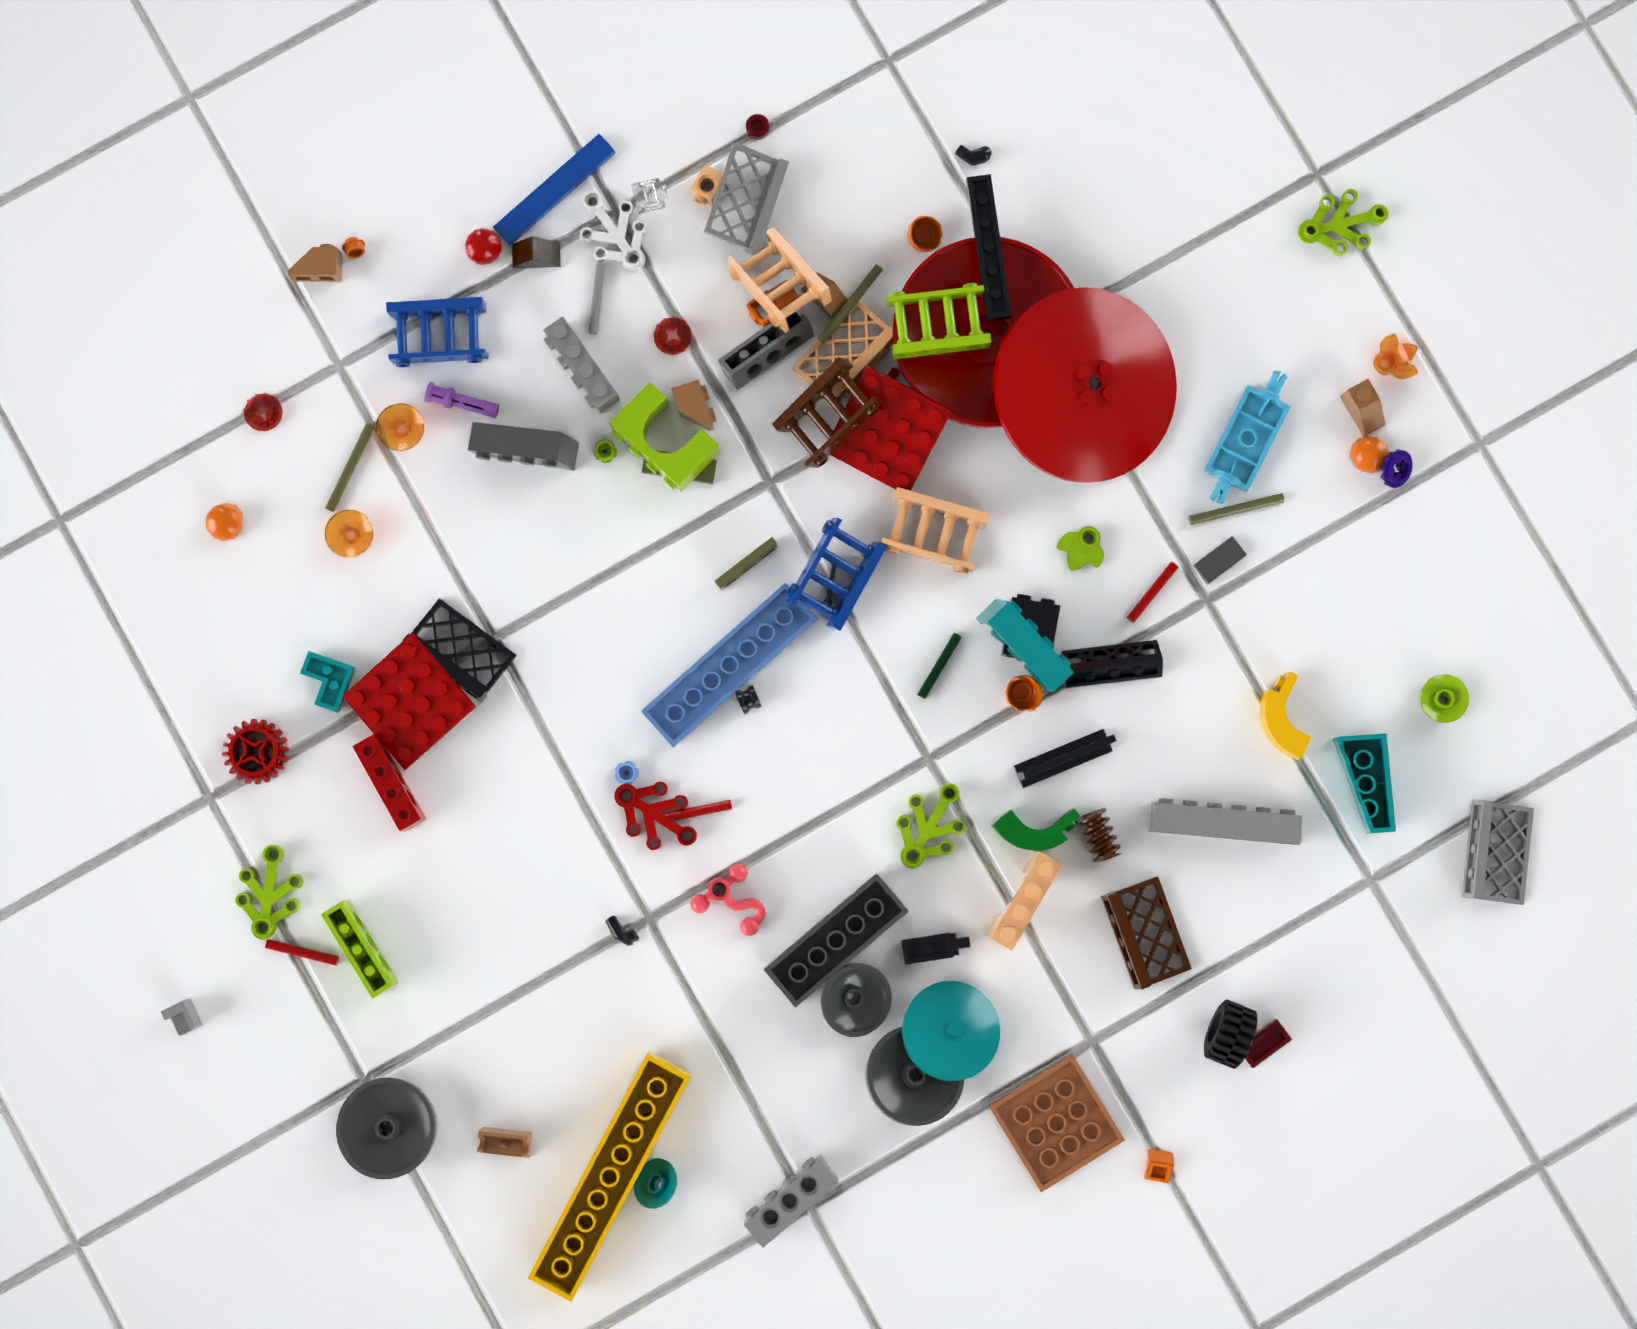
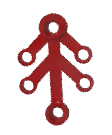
(652, 813)

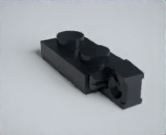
(933, 947)

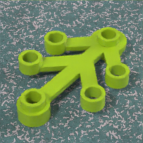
(1339, 224)
(928, 829)
(268, 896)

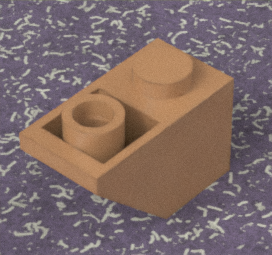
(692, 405)

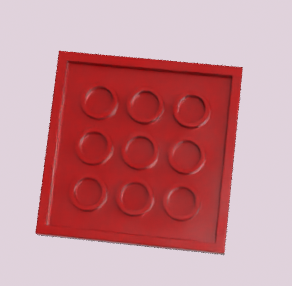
(898, 437)
(409, 701)

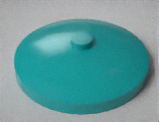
(951, 1031)

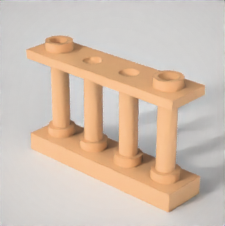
(788, 260)
(951, 513)

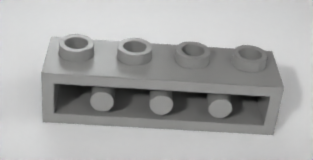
(584, 369)

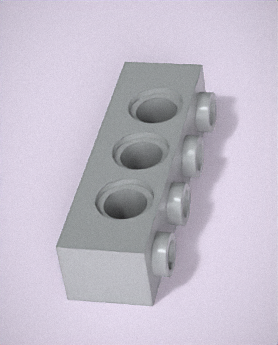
(764, 1230)

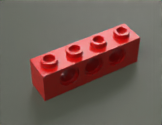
(389, 783)

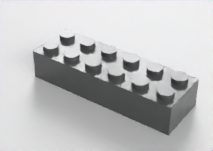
(835, 940)

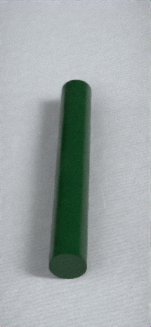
(939, 666)

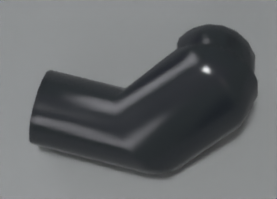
(975, 156)

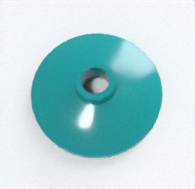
(647, 1183)

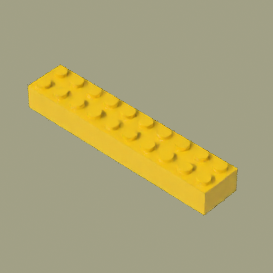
(609, 1176)

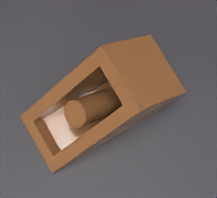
(318, 265)
(1364, 407)

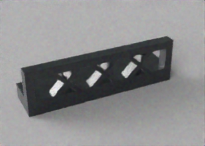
(1113, 667)

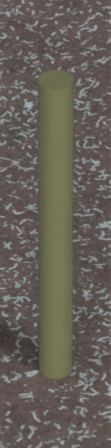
(849, 304)
(349, 467)
(1236, 509)

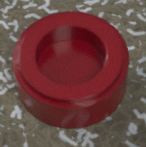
(757, 126)

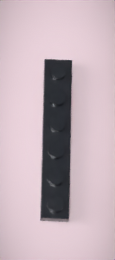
(988, 247)

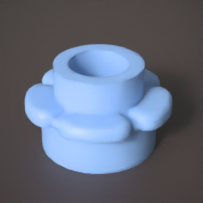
(626, 766)

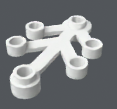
(616, 234)

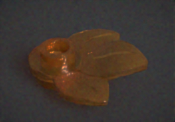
(1397, 356)

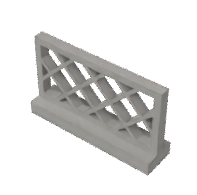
(762, 210)
(1478, 854)

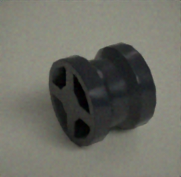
(748, 699)

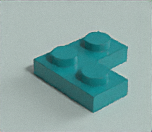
(334, 677)

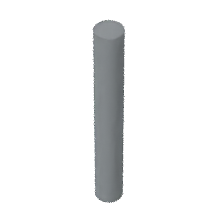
(596, 298)

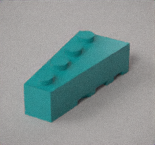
(1026, 644)
(1368, 774)

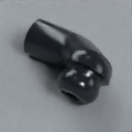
(619, 934)

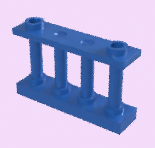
(425, 310)
(849, 594)

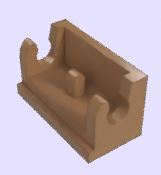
(504, 1142)

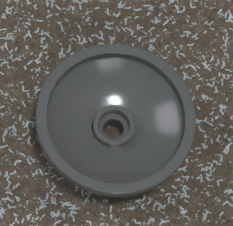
(865, 1009)

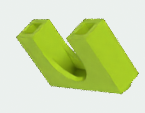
(677, 467)

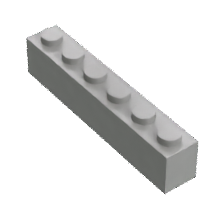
(1225, 823)

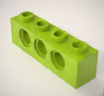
(360, 948)

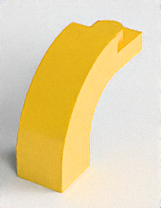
(1275, 722)

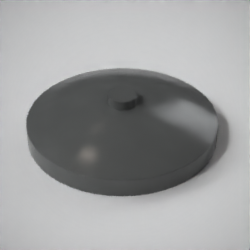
(903, 1089)
(386, 1128)

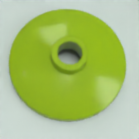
(1455, 696)

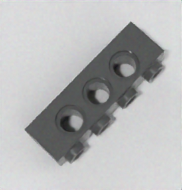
(765, 349)

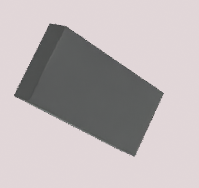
(1219, 560)

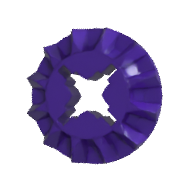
(1403, 464)

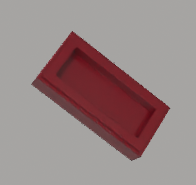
(1267, 1042)

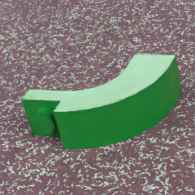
(1019, 835)

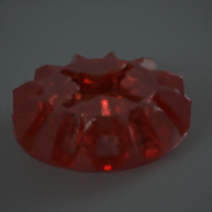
(674, 346)
(273, 415)

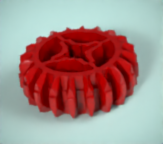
(241, 737)

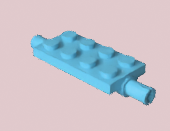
(1247, 437)

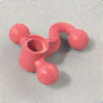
(737, 873)

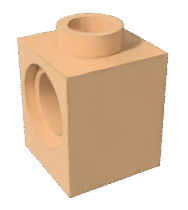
(706, 176)

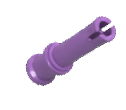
(450, 398)

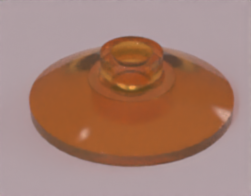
(391, 419)
(338, 528)

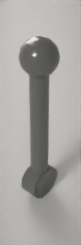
(828, 601)

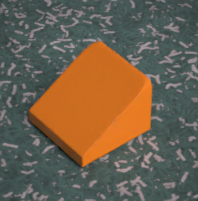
(1159, 1165)

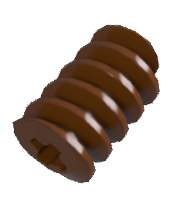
(1100, 835)

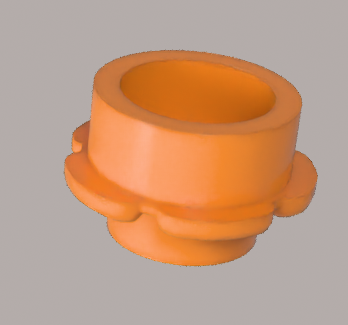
(353, 247)

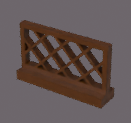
(1127, 941)

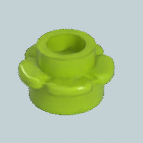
(605, 457)

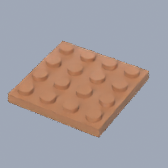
(1056, 1122)

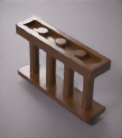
(805, 405)

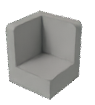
(183, 1016)

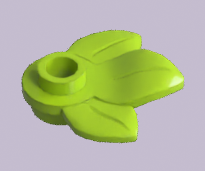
(1080, 551)

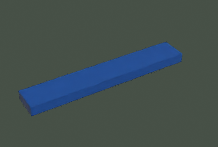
(554, 189)

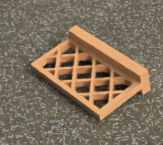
(871, 355)

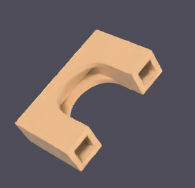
(1012, 922)

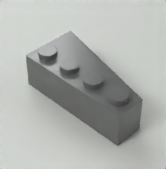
(523, 445)

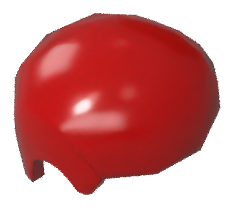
(483, 246)

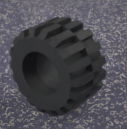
(1230, 1034)

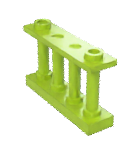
(952, 341)

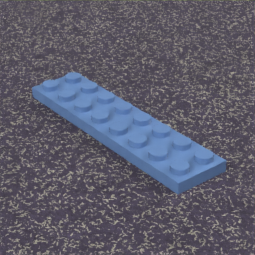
(728, 666)

